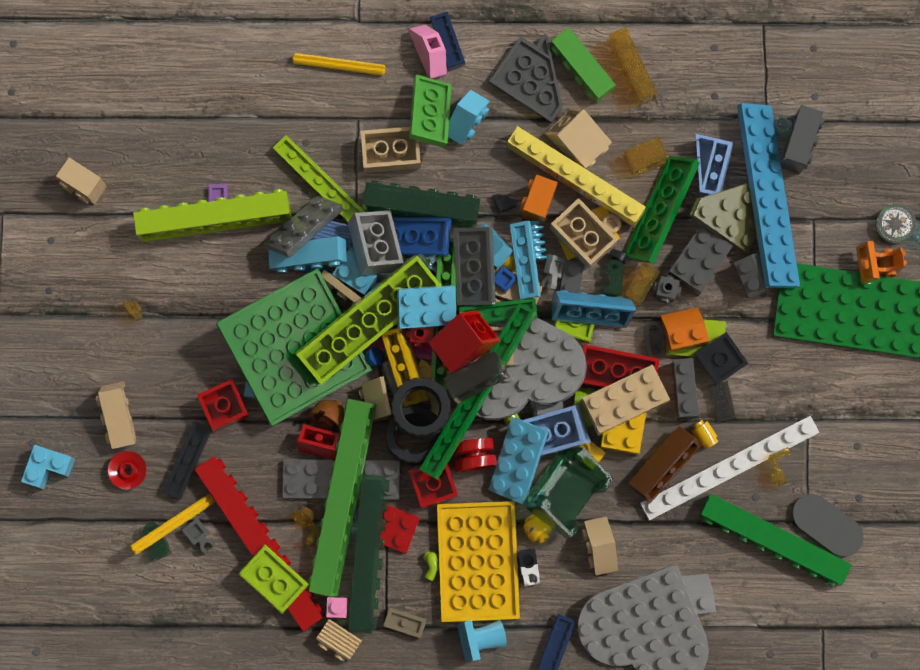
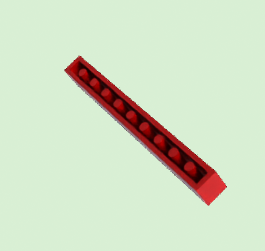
(251, 531)

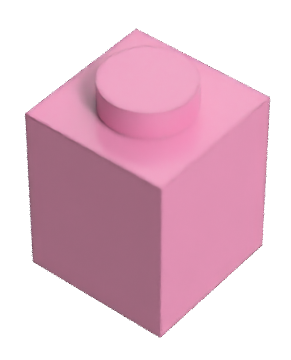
(337, 607)

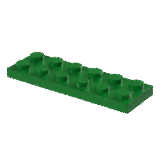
(661, 209)

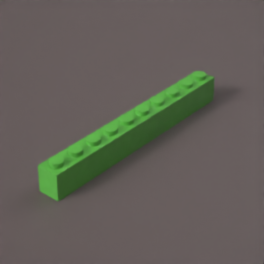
(342, 498)

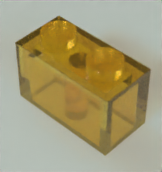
(645, 156)
(641, 284)

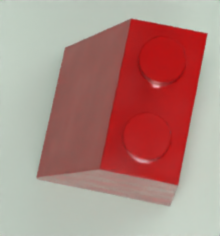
(463, 340)

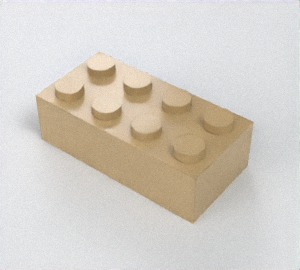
(625, 400)

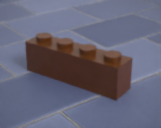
(664, 464)

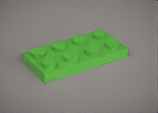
(430, 111)

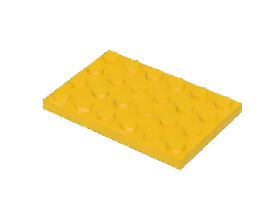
(478, 561)

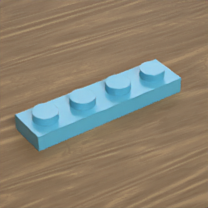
(525, 260)

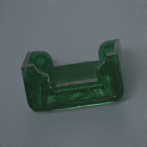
(567, 489)

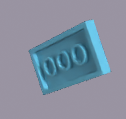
(518, 460)

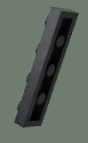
(187, 460)

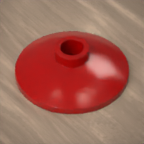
(117, 469)

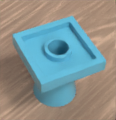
(480, 638)

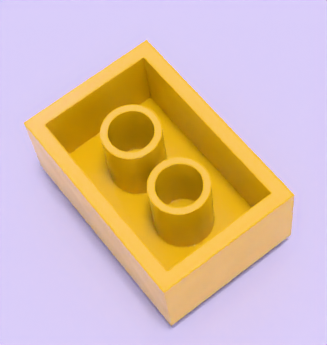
(625, 438)

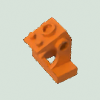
(890, 262)

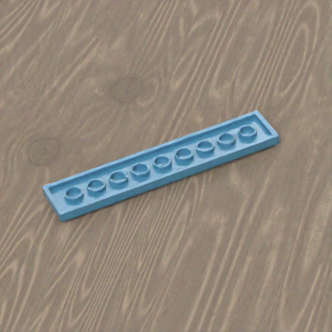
(768, 196)

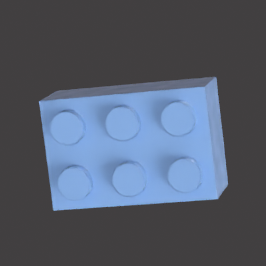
(565, 429)

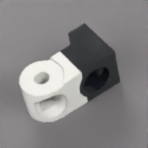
(529, 566)

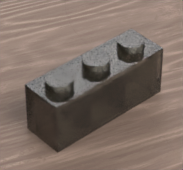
(476, 377)

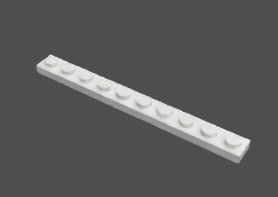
(729, 468)

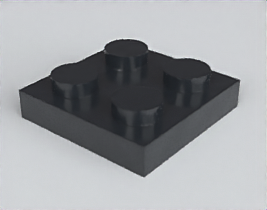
(721, 358)

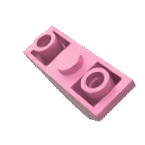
(430, 50)

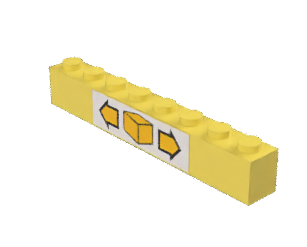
(575, 176)

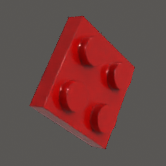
(399, 528)

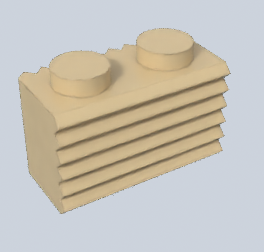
(338, 640)

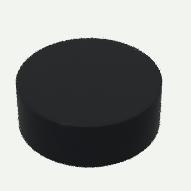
(616, 254)

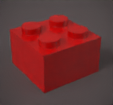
(223, 405)
(433, 491)

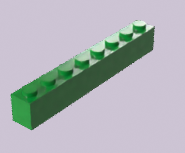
(776, 540)

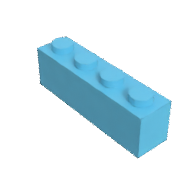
(313, 254)

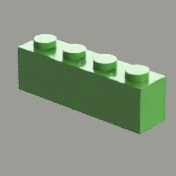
(582, 65)

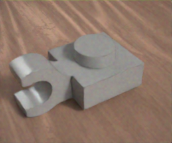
(554, 269)

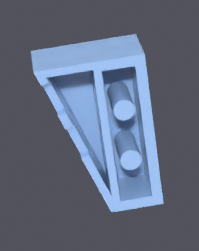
(714, 161)

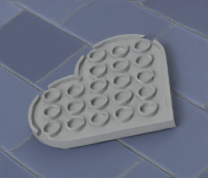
(544, 370)
(645, 624)

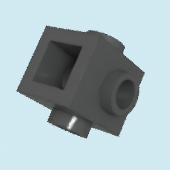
(664, 295)

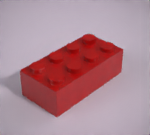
(610, 365)

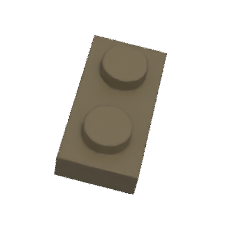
(405, 622)

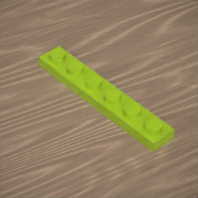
(315, 176)

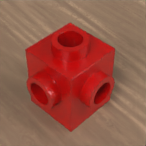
(420, 340)

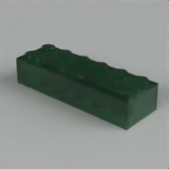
(421, 203)

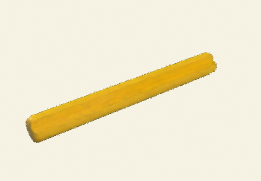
(339, 64)
(172, 524)

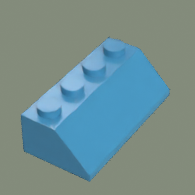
(592, 309)

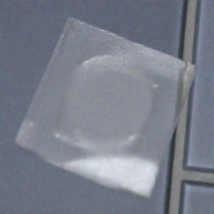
(604, 338)

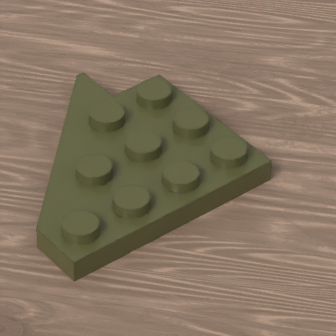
(728, 216)

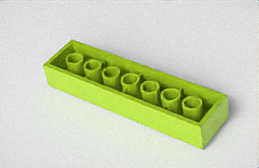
(212, 216)
(362, 322)

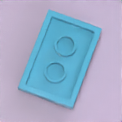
(426, 306)

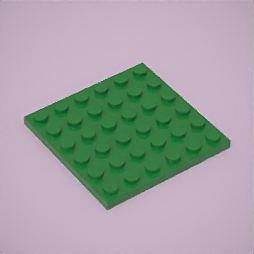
(271, 332)

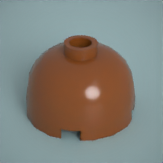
(327, 415)

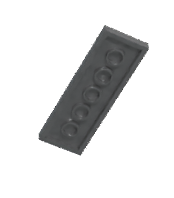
(311, 477)

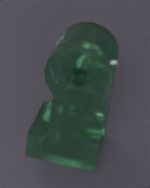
(615, 279)
(160, 547)

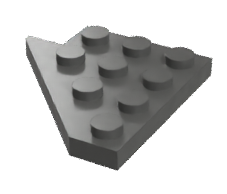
(530, 78)

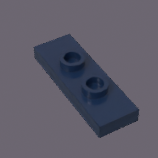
(443, 25)
(556, 643)

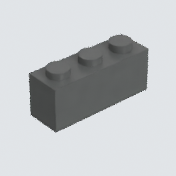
(684, 389)

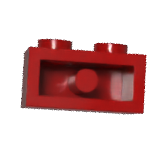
(318, 442)

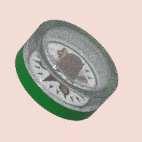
(895, 223)

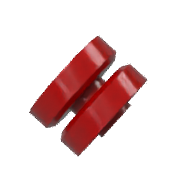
(474, 457)

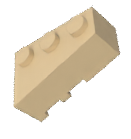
(116, 415)

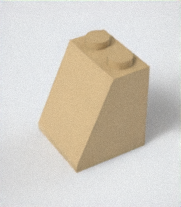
(578, 137)

